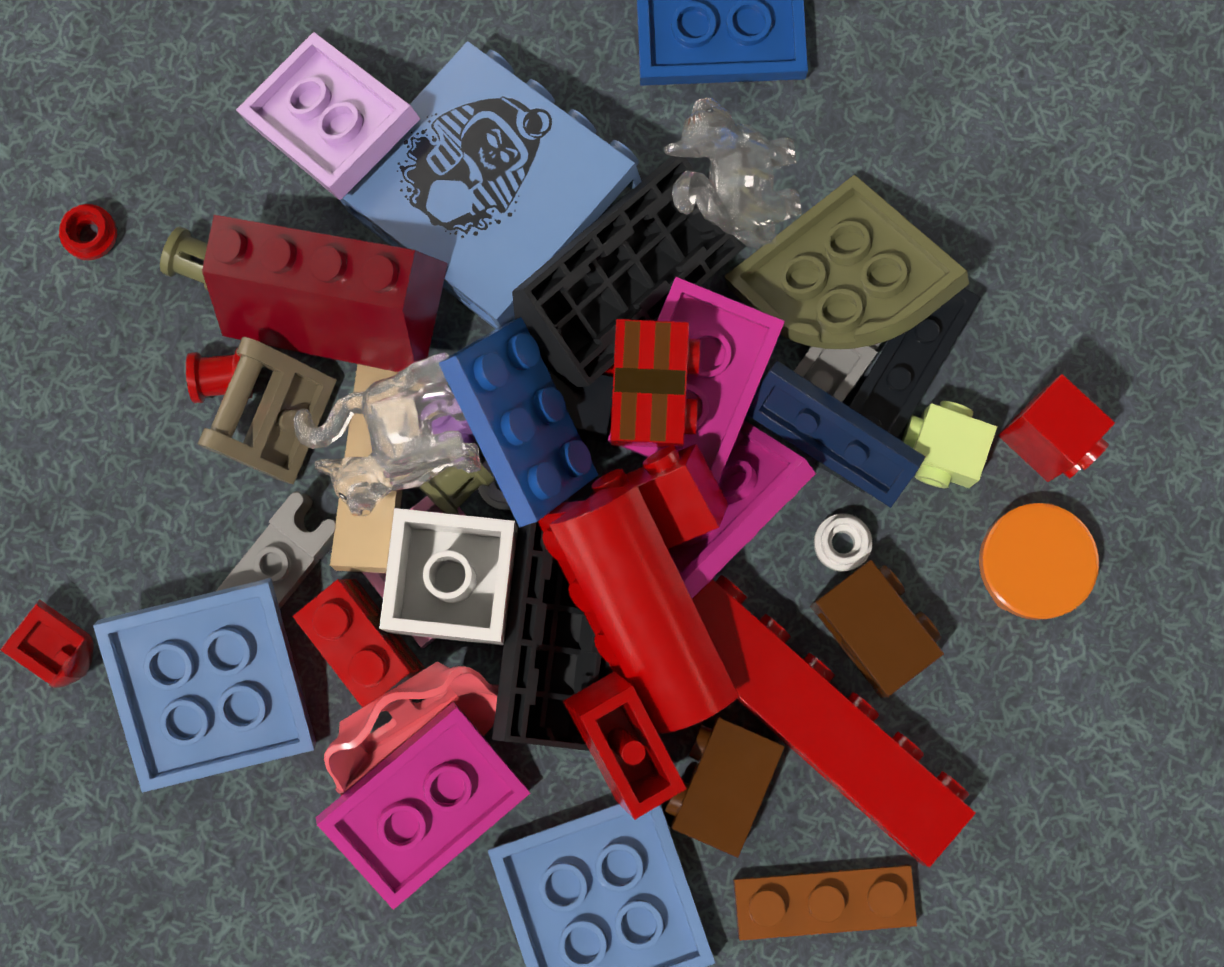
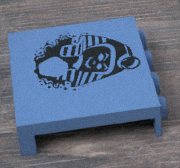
(490, 180)

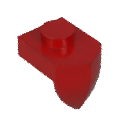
(51, 646)

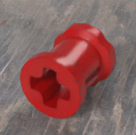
(209, 375)

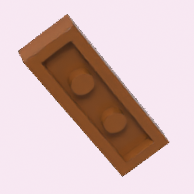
(824, 902)

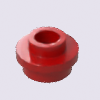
(73, 223)

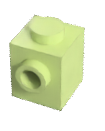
(952, 444)

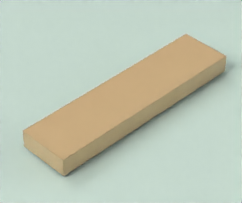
(364, 542)

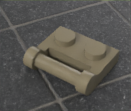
(271, 439)

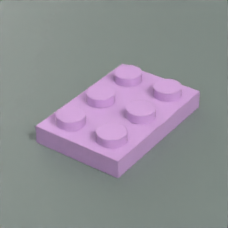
(328, 115)

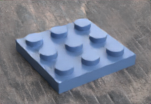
(205, 685)
(601, 894)

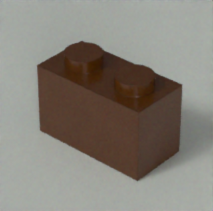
(879, 628)
(724, 786)

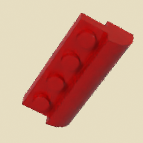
(638, 606)

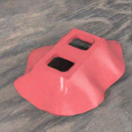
(359, 751)

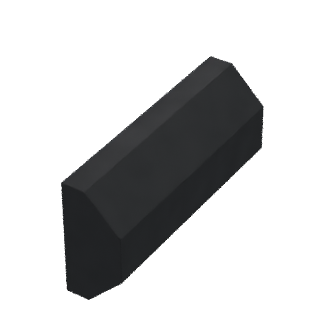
(618, 271)
(545, 652)

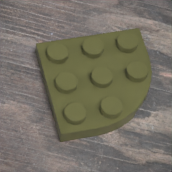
(848, 273)

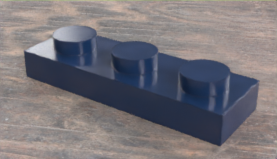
(834, 434)

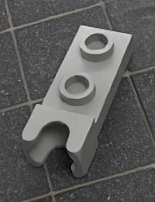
(284, 550)

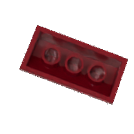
(322, 293)

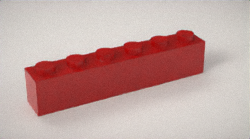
(832, 731)

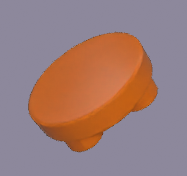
(1039, 561)

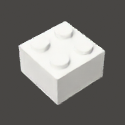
(449, 576)

